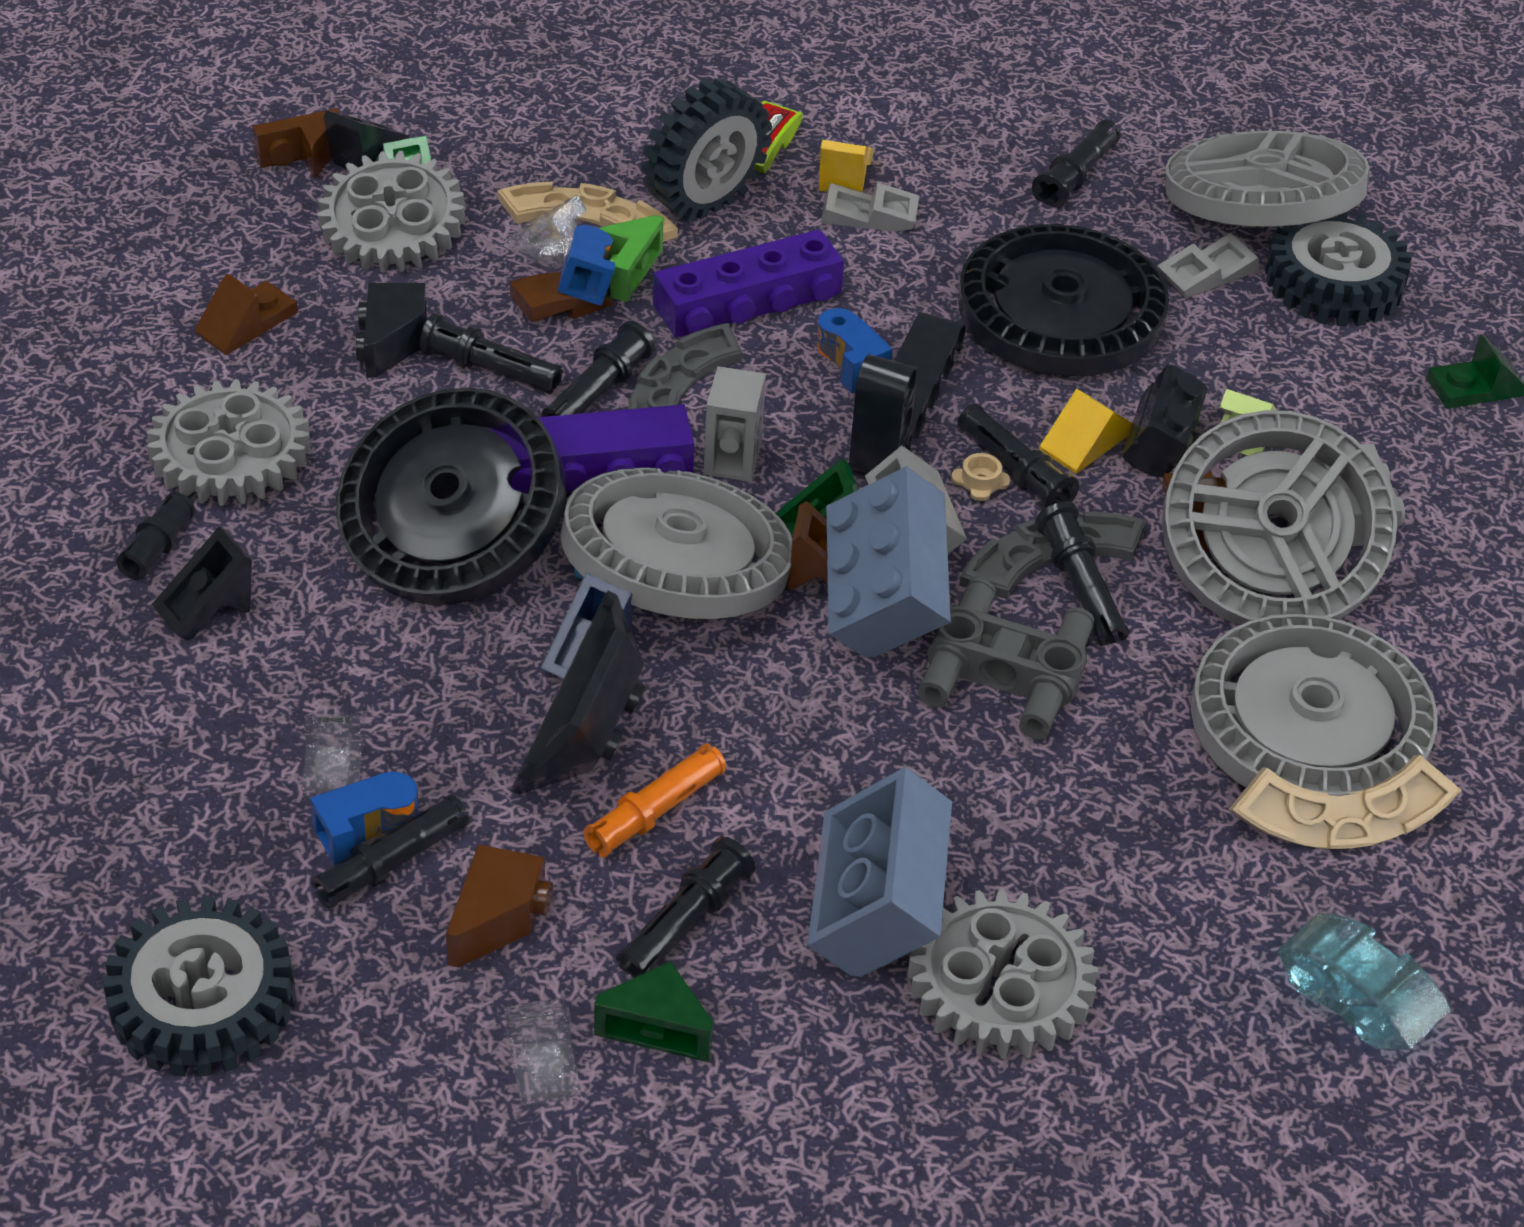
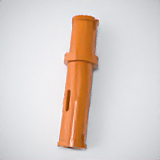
(639, 810)

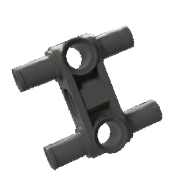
(1008, 657)

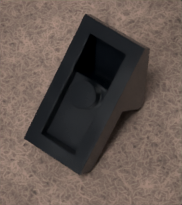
(356, 137)
(212, 577)

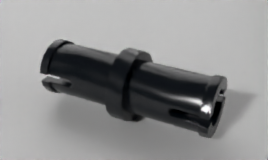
(155, 536)

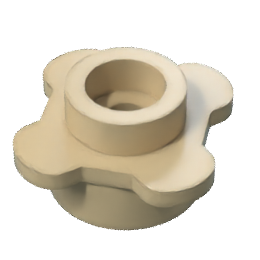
(981, 476)

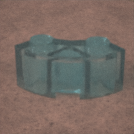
(1372, 989)

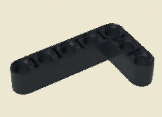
(896, 393)

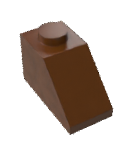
(497, 903)

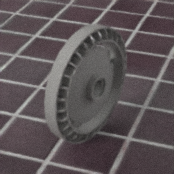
(1267, 178)
(1285, 485)
(678, 542)
(1310, 704)

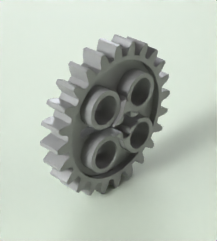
(391, 211)
(228, 442)
(979, 945)

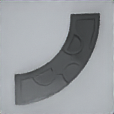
(695, 355)
(1025, 550)

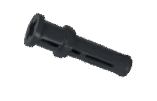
(1070, 170)
(471, 348)
(610, 364)
(1029, 468)
(1075, 555)
(700, 892)

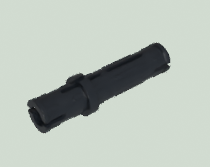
(372, 861)

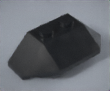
(588, 703)

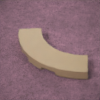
(603, 206)
(1346, 821)

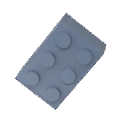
(887, 563)
(881, 874)

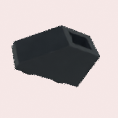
(391, 323)

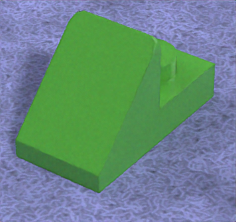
(634, 252)

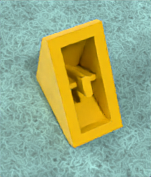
(1084, 432)

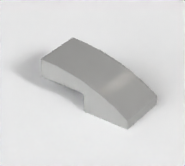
(883, 210)
(1201, 270)

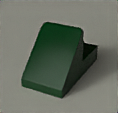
(1482, 380)

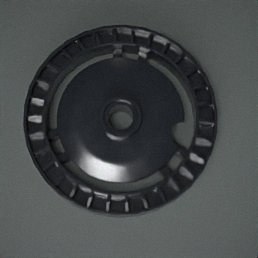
(1062, 299)
(422, 457)

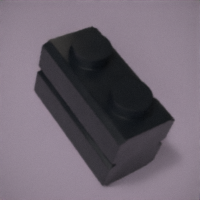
(1165, 422)

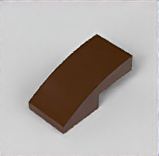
(539, 298)

